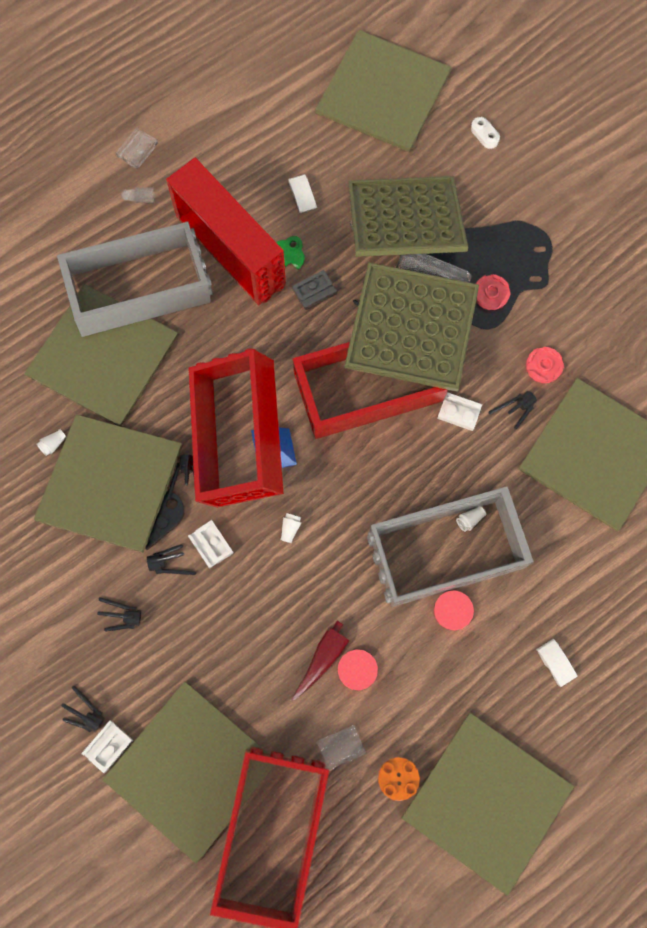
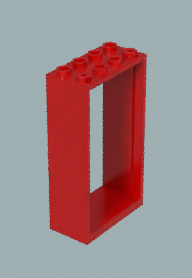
(227, 231)
(359, 417)
(266, 429)
(257, 914)

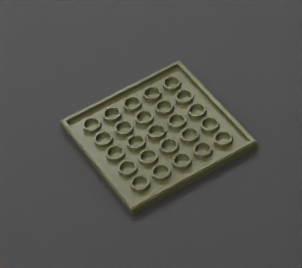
(383, 90)
(406, 216)
(412, 326)
(105, 368)
(592, 454)
(109, 483)
(187, 771)
(488, 803)

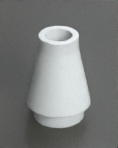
(51, 442)
(469, 519)
(289, 527)

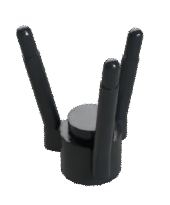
(524, 401)
(186, 467)
(157, 561)
(131, 617)
(91, 721)

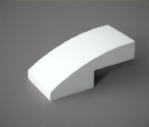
(302, 193)
(557, 662)

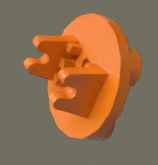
(408, 777)

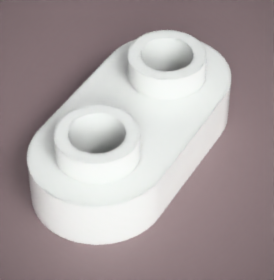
(483, 132)

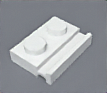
(459, 411)
(210, 544)
(107, 746)

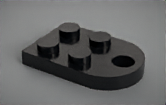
(166, 520)

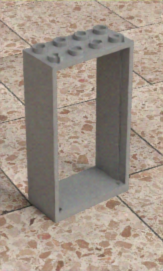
(145, 306)
(510, 522)

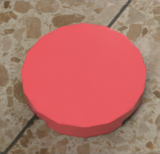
(492, 292)
(544, 365)
(453, 610)
(357, 670)

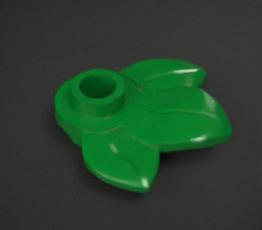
(292, 255)

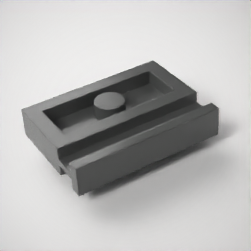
(314, 290)

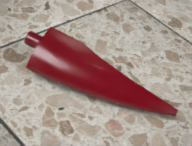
(327, 652)

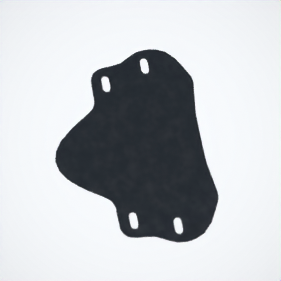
(504, 252)

